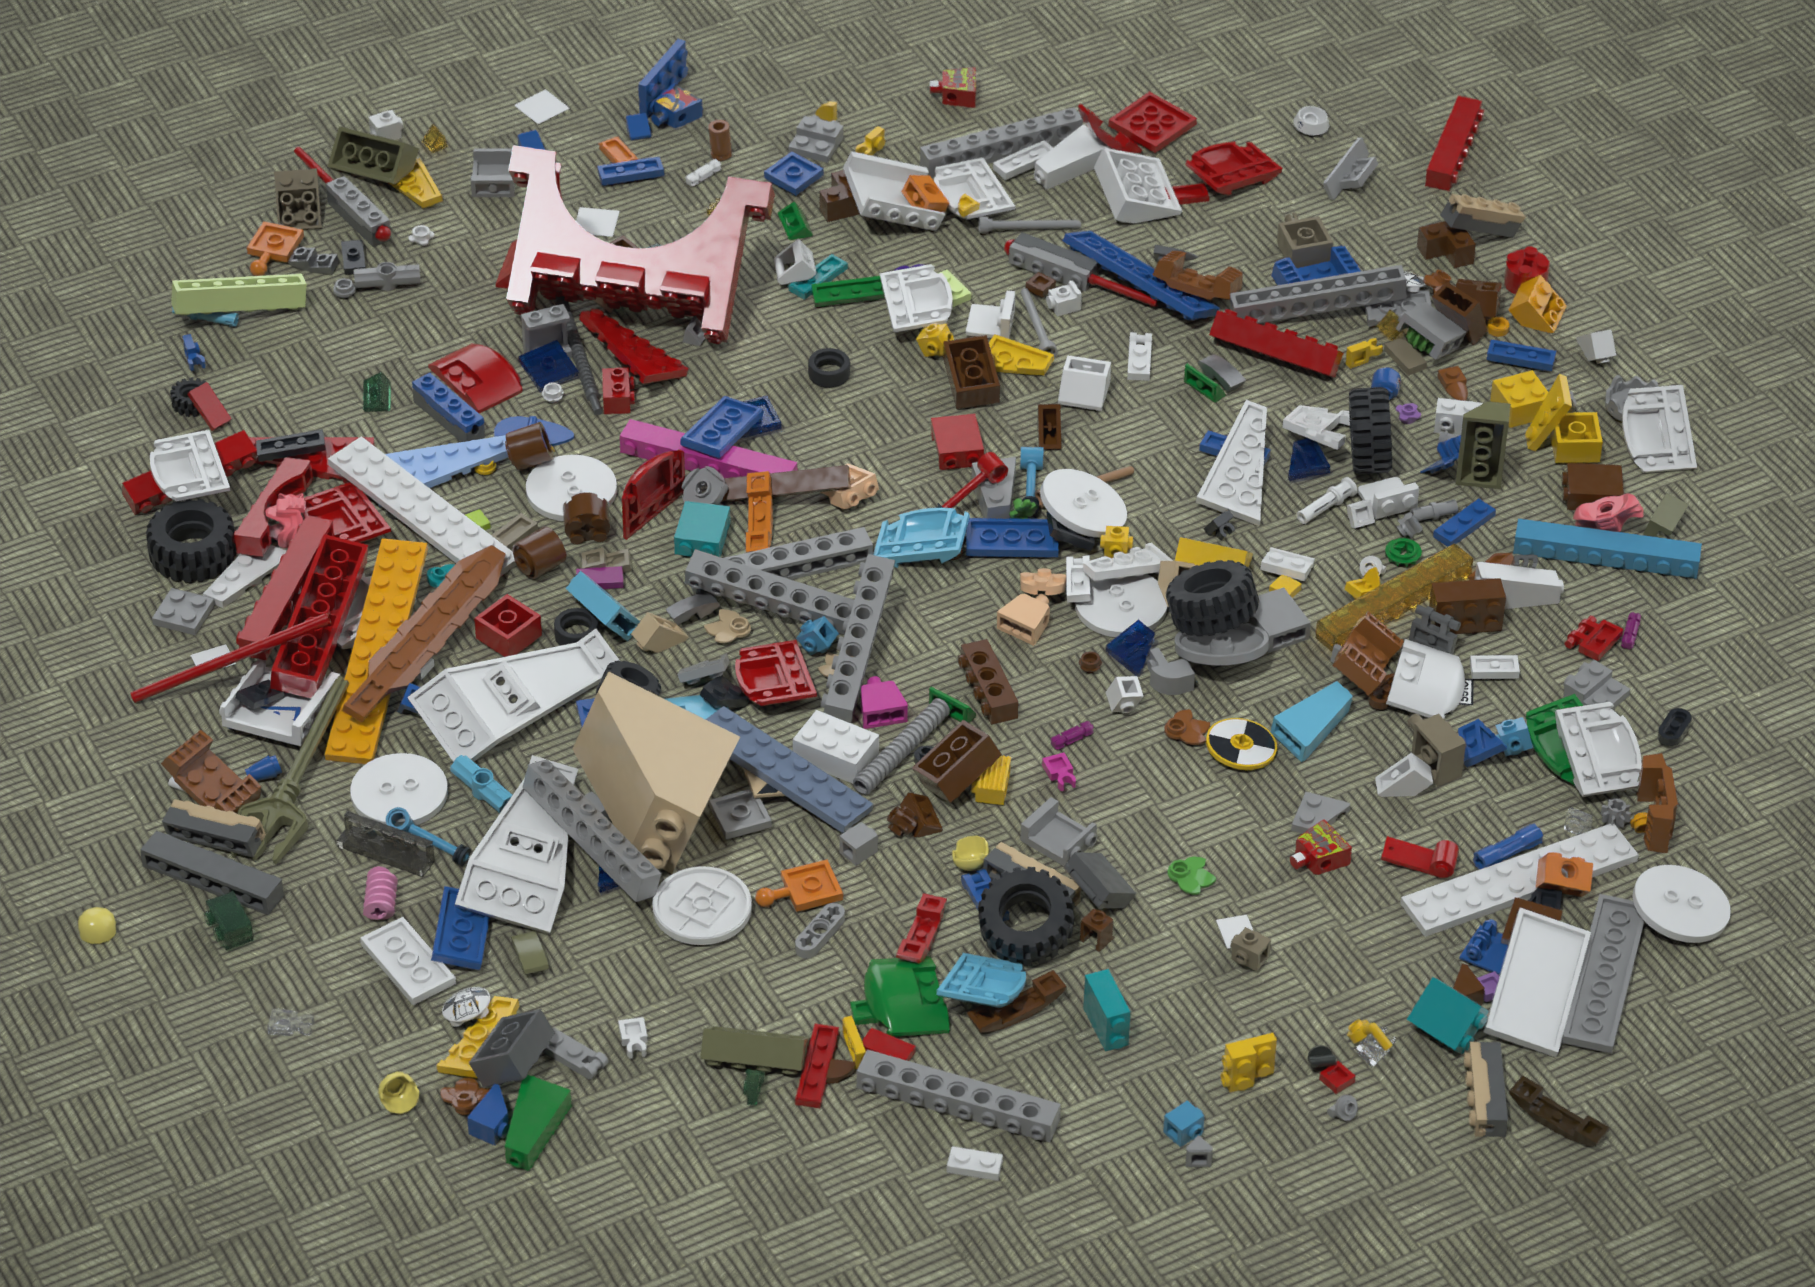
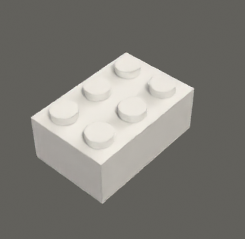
(836, 746)

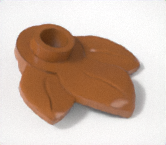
(1437, 279)
(1186, 728)
(464, 1095)

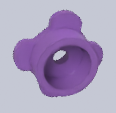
(1408, 413)

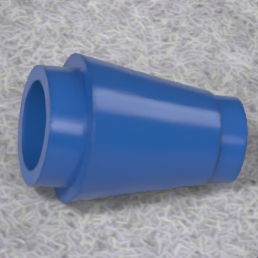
(265, 768)

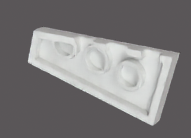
(1134, 563)
(241, 574)

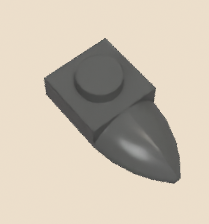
(1161, 251)

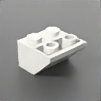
(1084, 383)

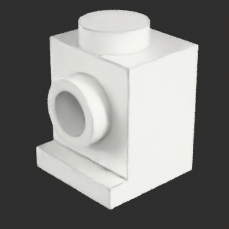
(1064, 299)

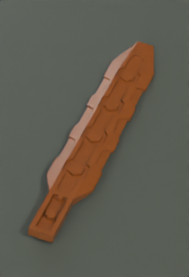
(427, 629)

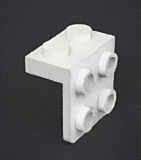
(1390, 496)

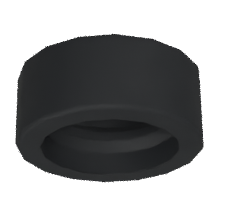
(829, 378)
(570, 617)

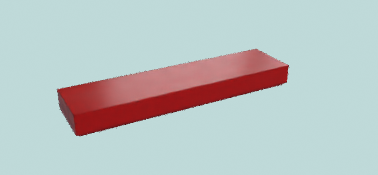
(816, 1065)

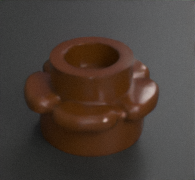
(1090, 662)

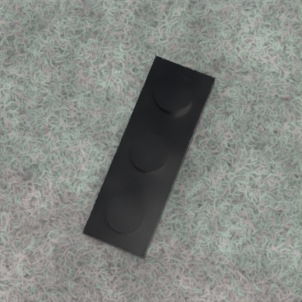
(290, 445)

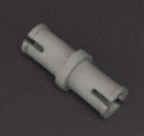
(1435, 510)

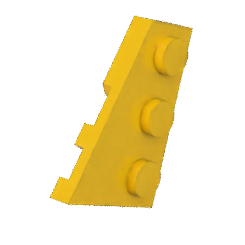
(419, 186)
(1018, 358)

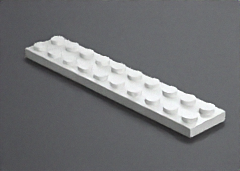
(414, 502)
(1499, 884)

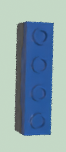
(448, 409)

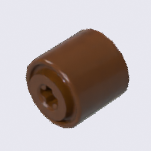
(528, 446)
(539, 552)

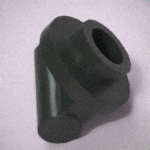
(1321, 1057)

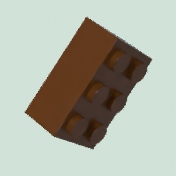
(971, 372)
(1473, 603)
(956, 761)

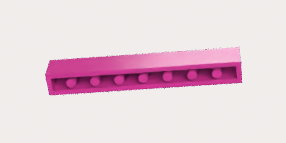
(650, 440)

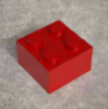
(508, 626)

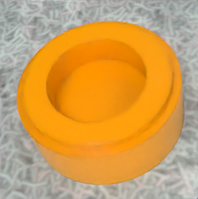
(1498, 326)

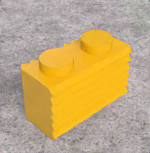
(993, 782)

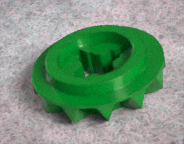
(1399, 545)

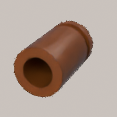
(720, 140)

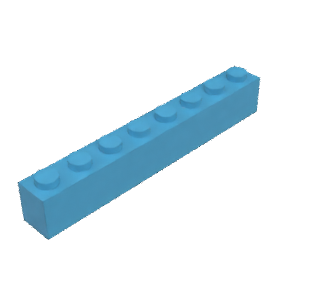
(1607, 548)

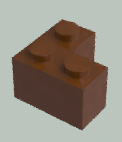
(837, 201)
(1442, 240)
(1485, 292)

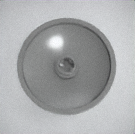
(1228, 648)

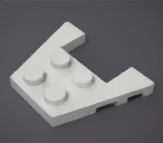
(1317, 424)

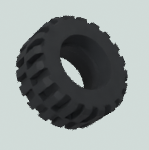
(1370, 430)
(195, 559)
(1212, 598)
(1022, 887)

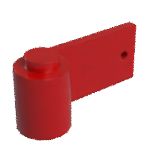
(1436, 862)

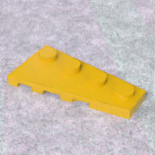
(460, 1055)

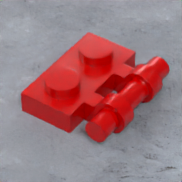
(1600, 639)

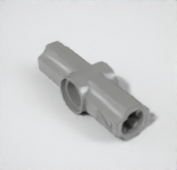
(387, 276)

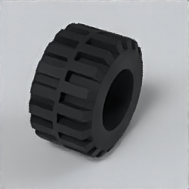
(633, 673)

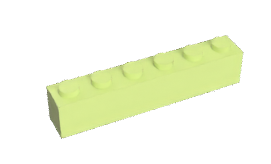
(238, 294)

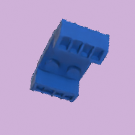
(1340, 263)

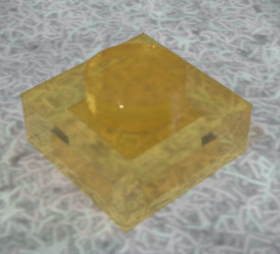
(1389, 324)

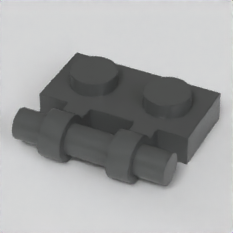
(1433, 636)

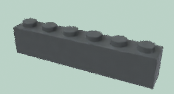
(211, 872)

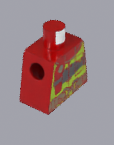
(957, 87)
(1321, 850)

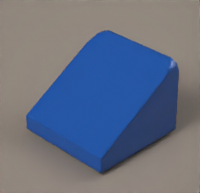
(638, 126)
(530, 139)

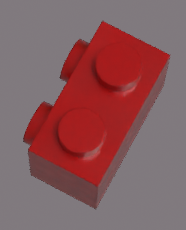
(617, 391)

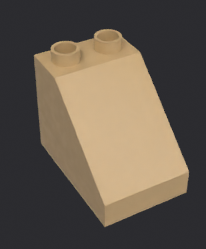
(651, 766)

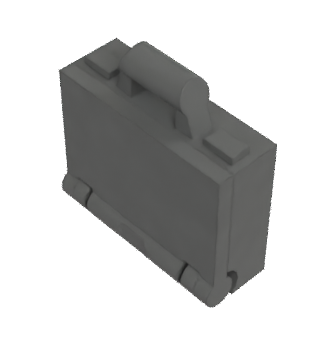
(1099, 880)

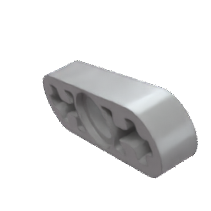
(820, 921)

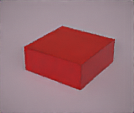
(1337, 1077)

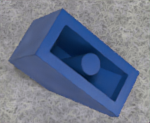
(489, 1118)

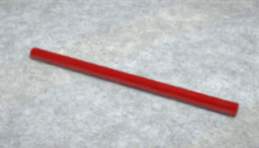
(230, 658)

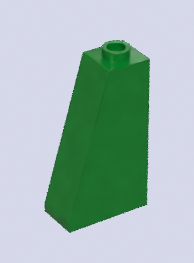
(535, 1119)

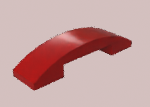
(1120, 142)
(923, 930)

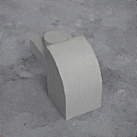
(1170, 677)

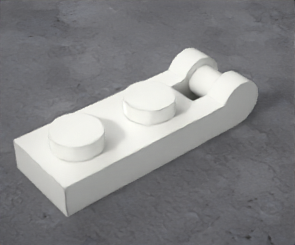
(1139, 356)
(1077, 581)

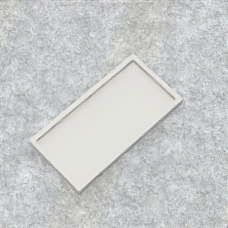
(1537, 982)

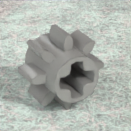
(1616, 813)

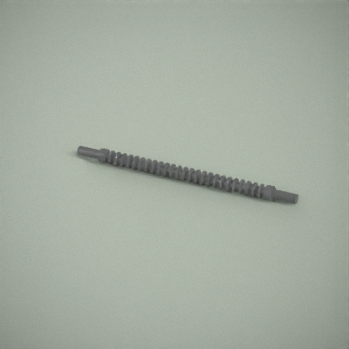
(581, 360)

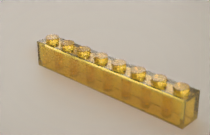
(1396, 595)

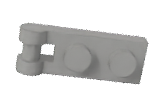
(575, 1055)

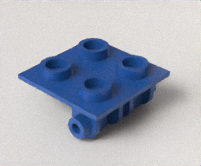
(1449, 453)
(1486, 948)

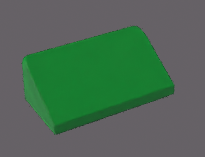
(794, 222)
(1203, 384)
(957, 709)

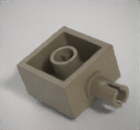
(1304, 240)
(1438, 747)

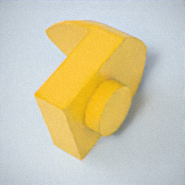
(1362, 586)

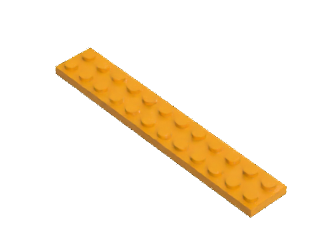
(385, 609)

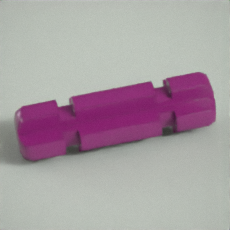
(1631, 630)
(1072, 735)

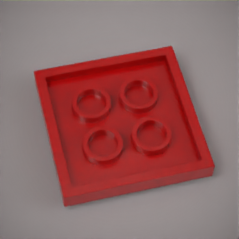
(1152, 122)

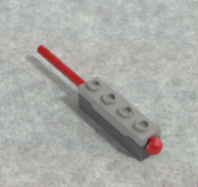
(352, 205)
(1063, 265)

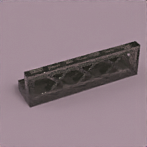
(387, 848)

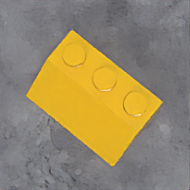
(1201, 552)

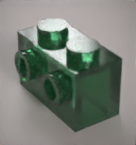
(228, 920)

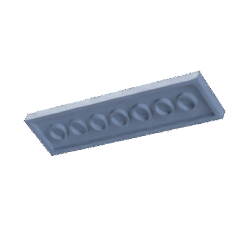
(792, 774)

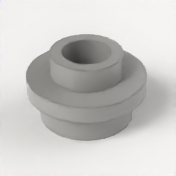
(344, 288)

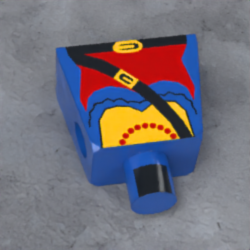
(676, 107)

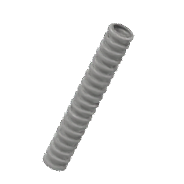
(901, 746)

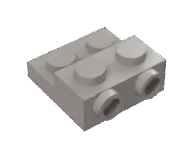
(816, 138)
(1595, 685)

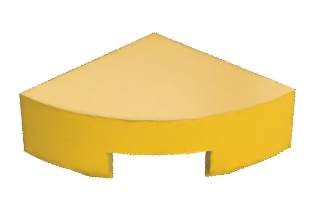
(827, 111)
(967, 205)

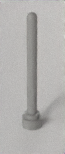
(987, 225)
(1045, 344)

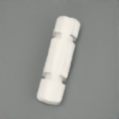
(703, 172)

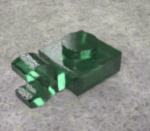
(752, 1085)

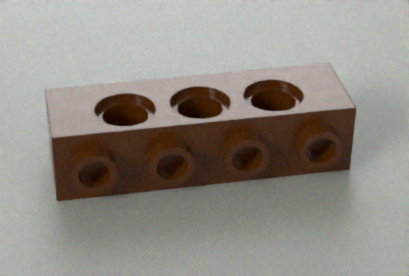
(988, 682)

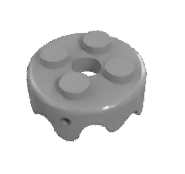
(1617, 393)

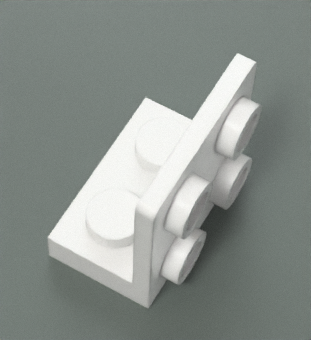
(992, 319)

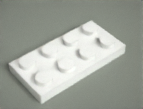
(407, 961)

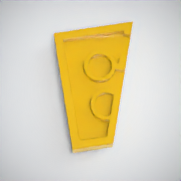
(1550, 413)

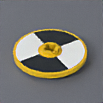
(1241, 743)

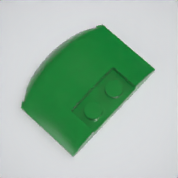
(1545, 737)
(905, 997)

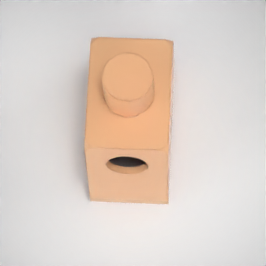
(1025, 617)

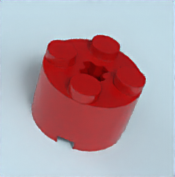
(1524, 266)

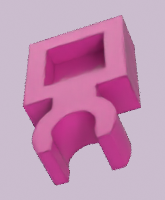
(1060, 769)

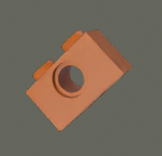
(924, 193)
(1550, 875)

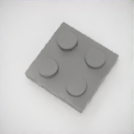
(183, 611)
(740, 814)

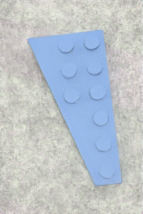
(439, 463)

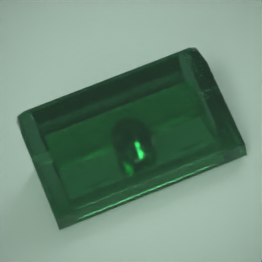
(377, 393)

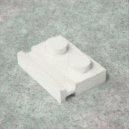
(1287, 564)

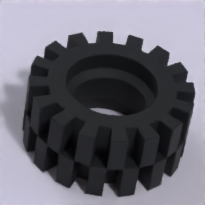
(180, 399)

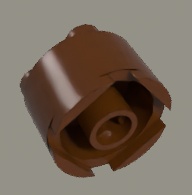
(586, 518)

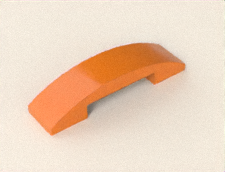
(759, 511)

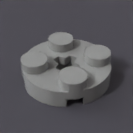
(702, 477)

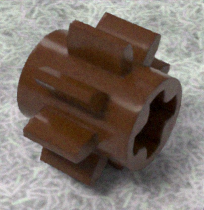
(901, 820)

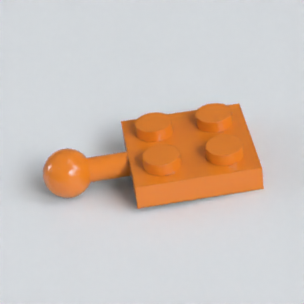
(274, 243)
(806, 886)

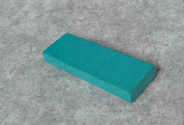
(825, 272)

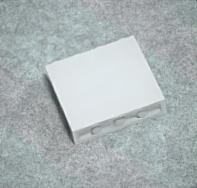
(878, 188)
(264, 721)

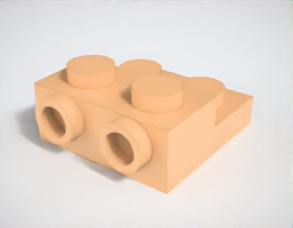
(862, 485)

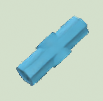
(481, 782)

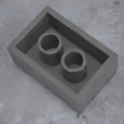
(512, 1048)

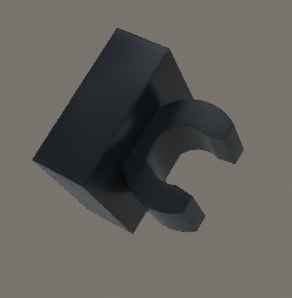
(1220, 523)

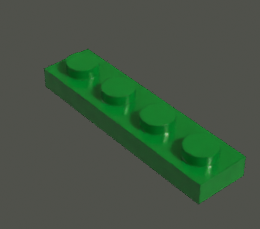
(847, 291)

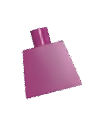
(882, 704)

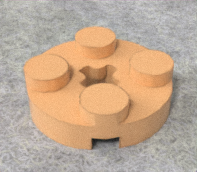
(1042, 581)

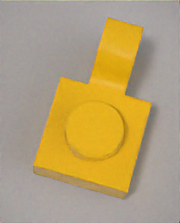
(873, 142)
(1359, 353)

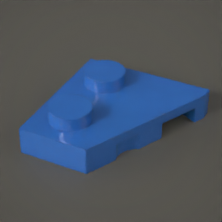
(1480, 742)

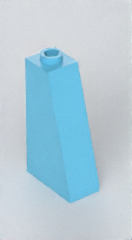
(603, 605)
(1311, 720)

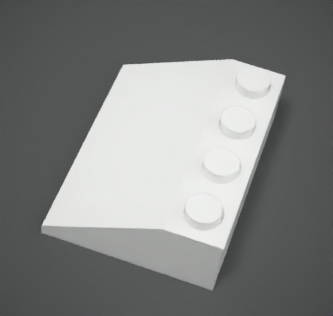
(1135, 186)

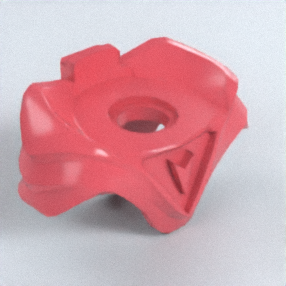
(1608, 513)
(288, 514)

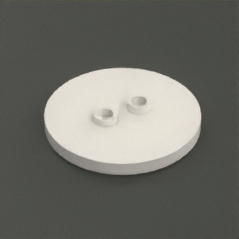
(563, 477)
(1082, 502)
(1120, 603)
(399, 782)
(1681, 903)
(702, 905)

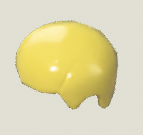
(970, 853)
(97, 925)
(398, 1093)

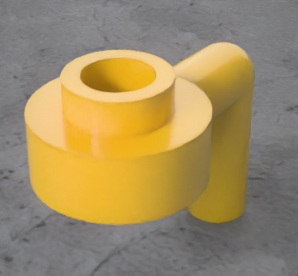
(1361, 1029)

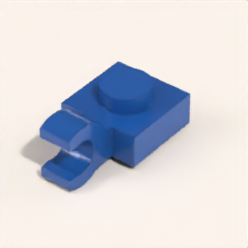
(192, 352)

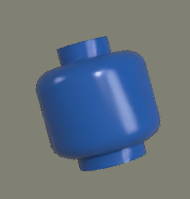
(1388, 379)

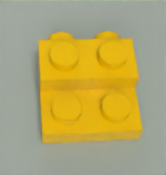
(1247, 1061)

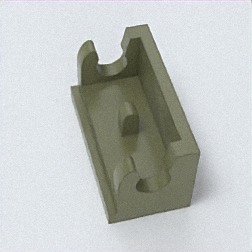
(1666, 516)

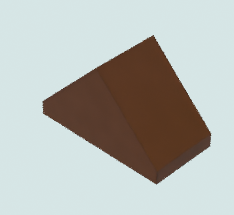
(1049, 426)
(1469, 985)

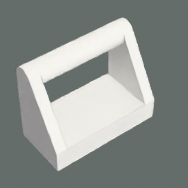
(804, 263)

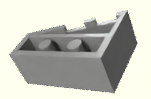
(996, 499)

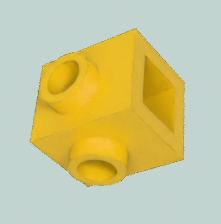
(931, 339)
(1116, 540)

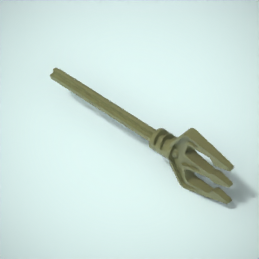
(280, 807)

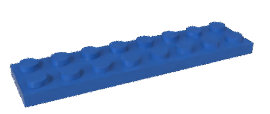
(1139, 273)

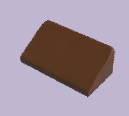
(925, 815)

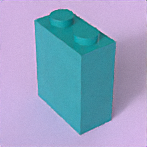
(702, 528)
(1106, 1010)
(1448, 1015)

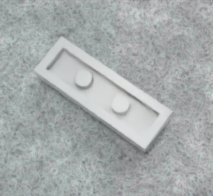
(1021, 160)

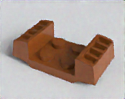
(1189, 281)
(1367, 652)
(208, 778)
(1657, 786)

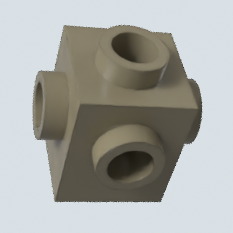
(1250, 948)

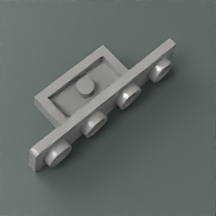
(1351, 170)

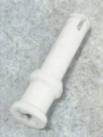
(1334, 496)

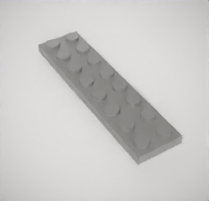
(1604, 975)

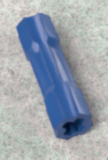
(1522, 840)

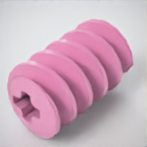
(380, 894)

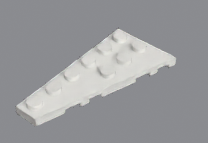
(1238, 469)

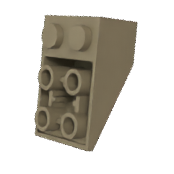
(298, 199)

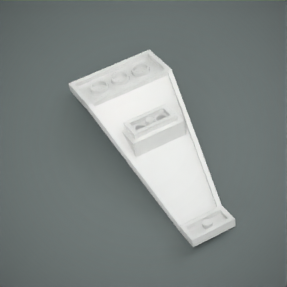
(475, 714)
(515, 880)

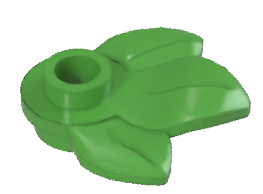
(1190, 874)

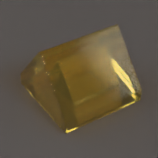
(434, 139)

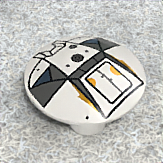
(1414, 282)
(466, 1005)

